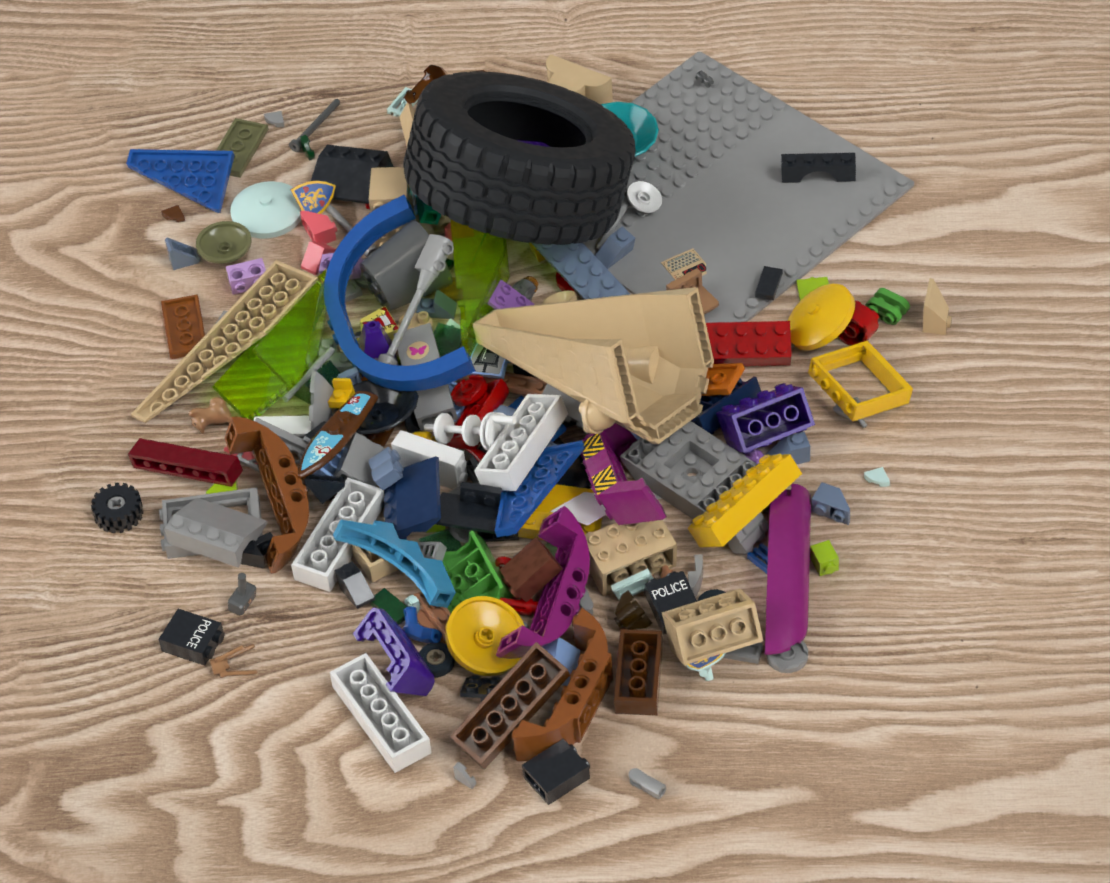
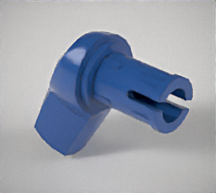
(418, 632)

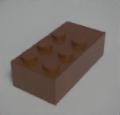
(638, 672)

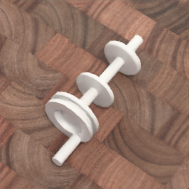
(472, 429)

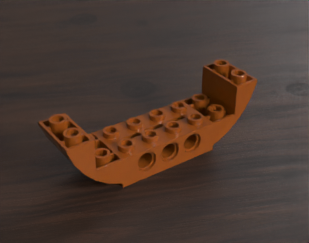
(578, 699)

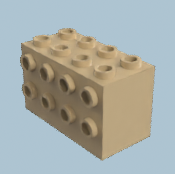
(627, 550)

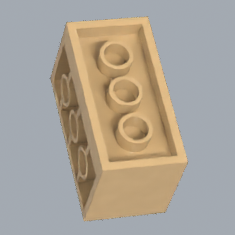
(386, 186)
(712, 626)

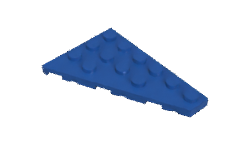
(192, 173)
(519, 505)

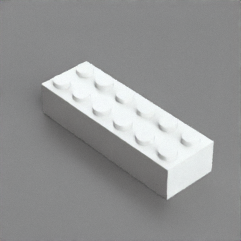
(522, 443)
(321, 552)
(380, 713)

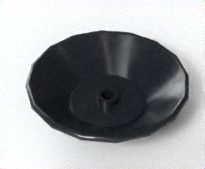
(388, 411)

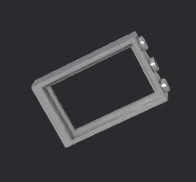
(227, 499)

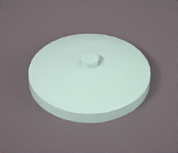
(266, 209)

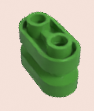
(888, 306)

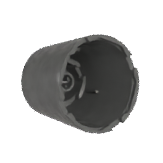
(392, 271)

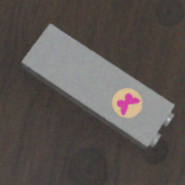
(417, 348)

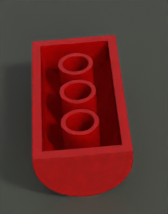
(495, 395)

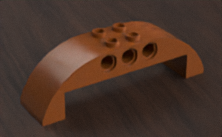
(281, 482)

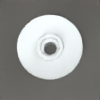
(644, 197)

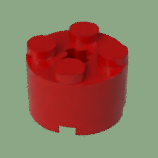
(861, 326)

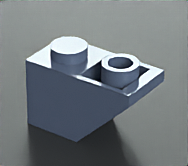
(830, 502)

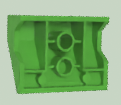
(474, 572)

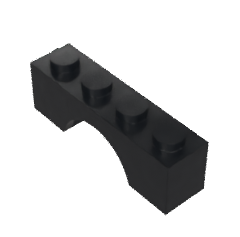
(839, 165)

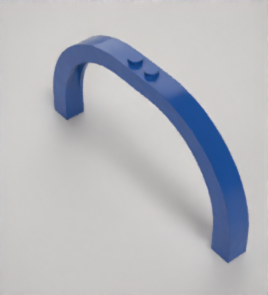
(351, 248)

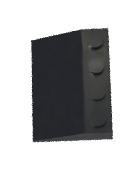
(349, 170)

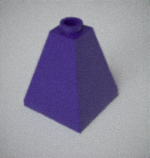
(374, 340)

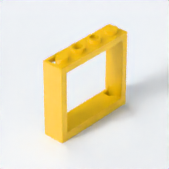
(877, 364)

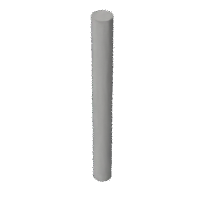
(317, 364)

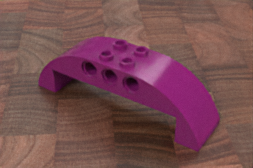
(561, 594)

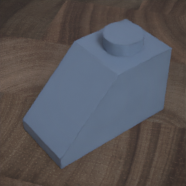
(616, 247)
(794, 444)

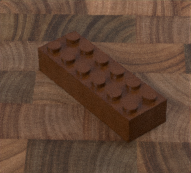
(512, 700)

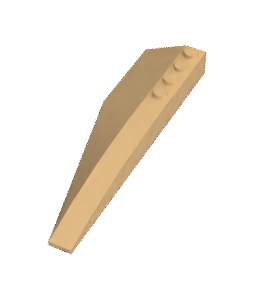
(236, 331)

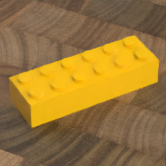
(744, 500)

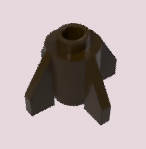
(629, 614)

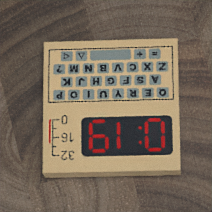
(684, 263)

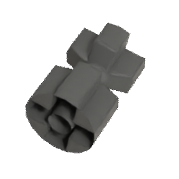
(703, 78)

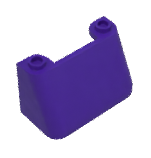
(407, 667)

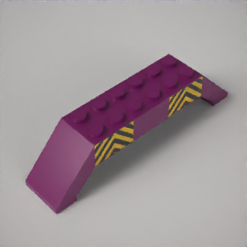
(624, 500)

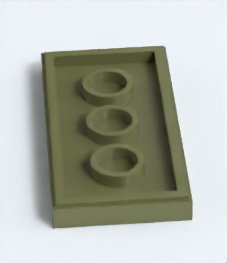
(243, 140)

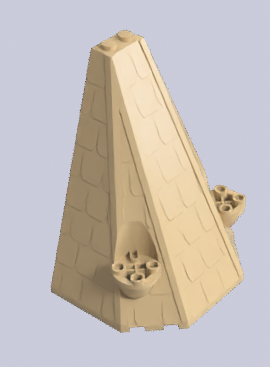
(621, 356)

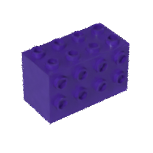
(765, 418)

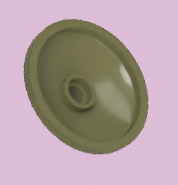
(223, 242)

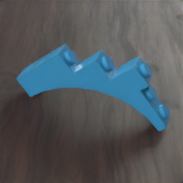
(404, 554)

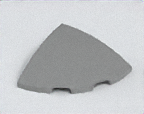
(320, 394)

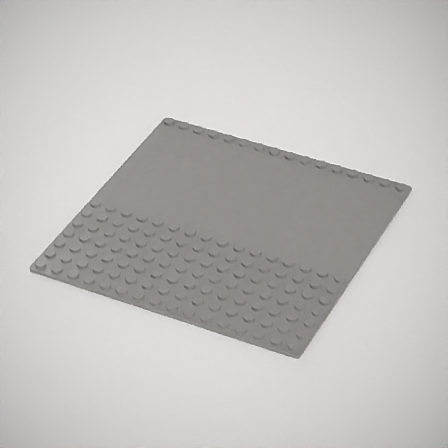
(726, 191)

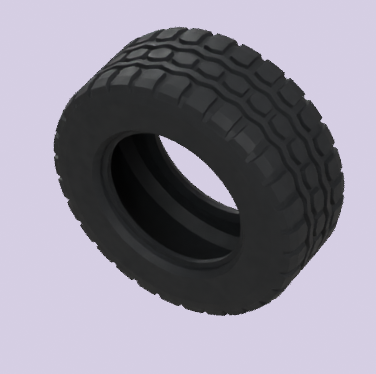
(477, 173)

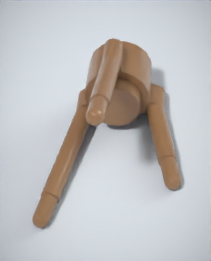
(220, 663)

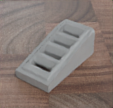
(438, 547)

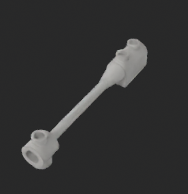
(429, 265)

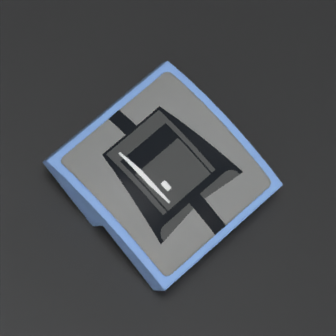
(488, 363)

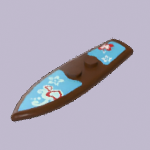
(336, 433)

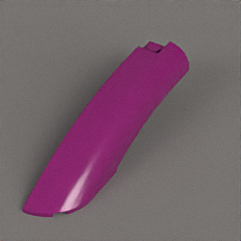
(788, 570)

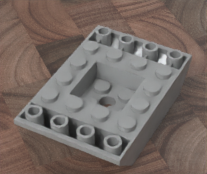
(684, 452)

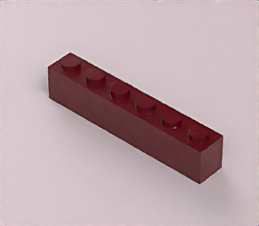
(185, 462)

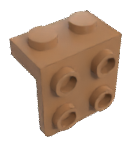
(691, 280)

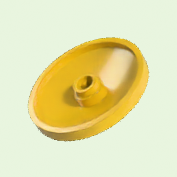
(821, 316)
(476, 632)

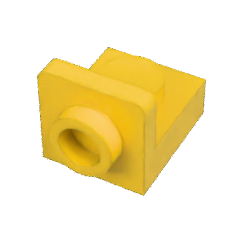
(342, 392)

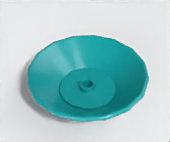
(639, 121)

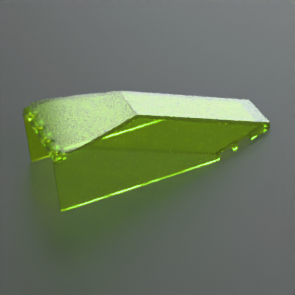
(479, 266)
(277, 359)

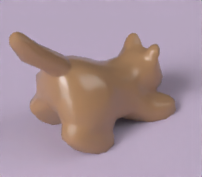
(215, 414)

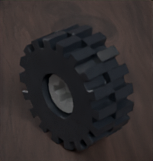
(117, 517)

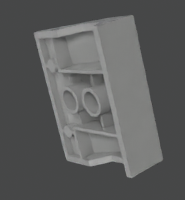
(213, 531)

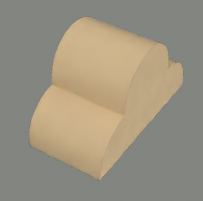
(579, 79)

